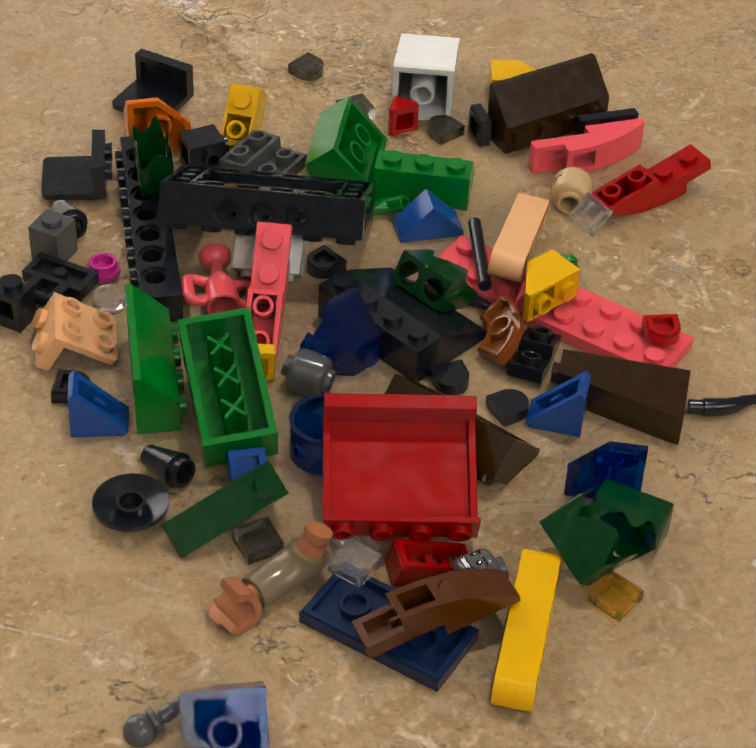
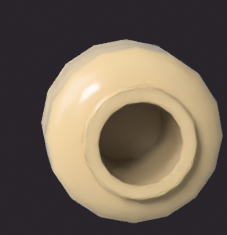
(569, 188)

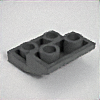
(263, 153)

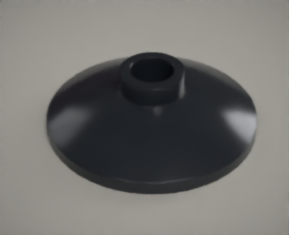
(130, 502)

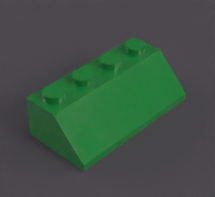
(154, 364)

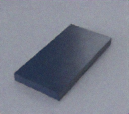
(425, 659)

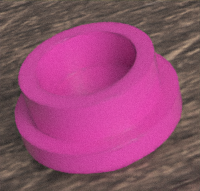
(106, 266)

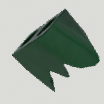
(153, 147)
(453, 277)
(637, 516)
(584, 539)

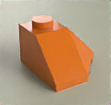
(141, 111)

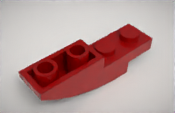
(649, 188)

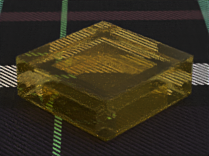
(615, 596)

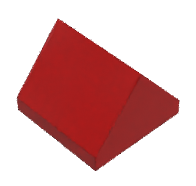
(402, 116)

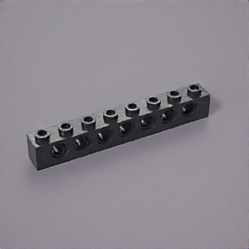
(151, 241)

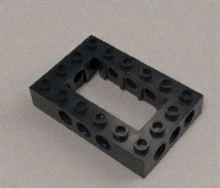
(216, 194)

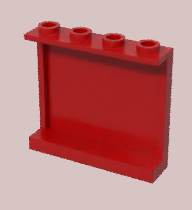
(400, 466)

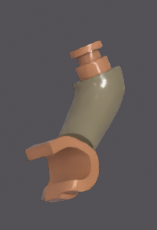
(280, 574)

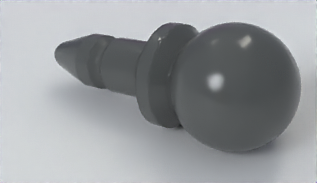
(142, 729)

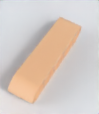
(518, 237)

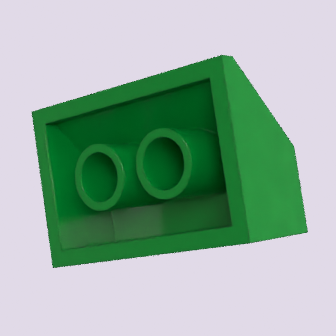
(345, 143)
(413, 173)

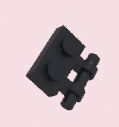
(59, 277)

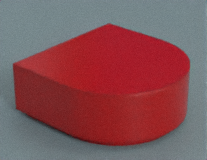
(661, 329)

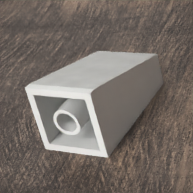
(426, 73)

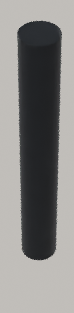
(479, 254)

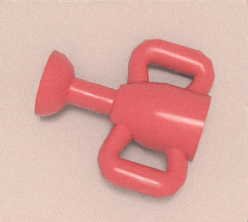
(220, 289)

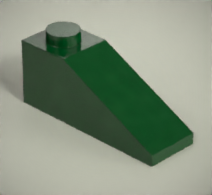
(225, 509)

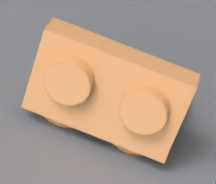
(73, 326)

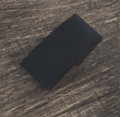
(534, 354)

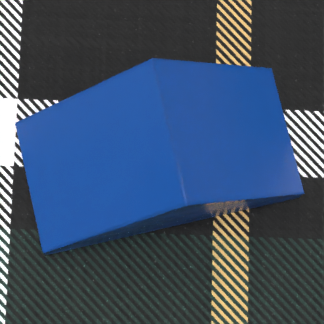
(427, 219)
(561, 408)
(94, 410)

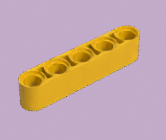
(526, 631)

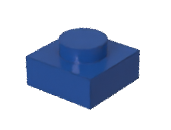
(243, 461)

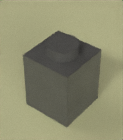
(53, 235)

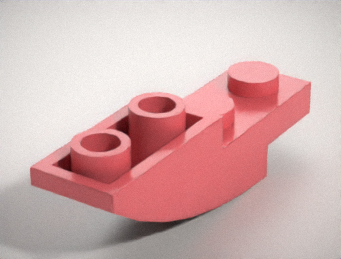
(589, 151)
(269, 281)

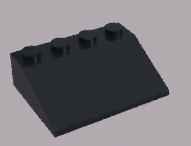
(409, 329)

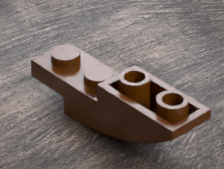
(433, 602)

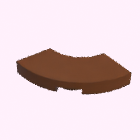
(503, 333)

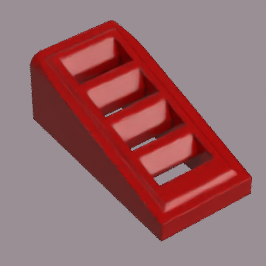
(404, 555)

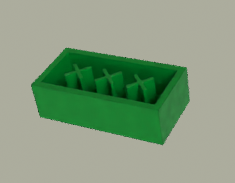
(227, 384)

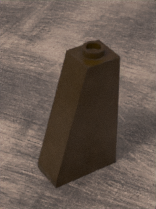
(630, 391)

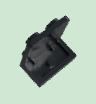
(160, 78)
(79, 175)

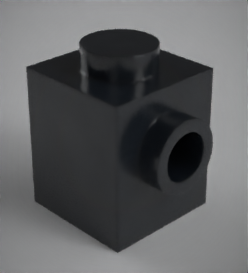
(202, 146)

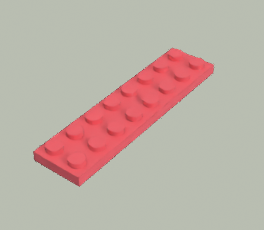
(584, 322)

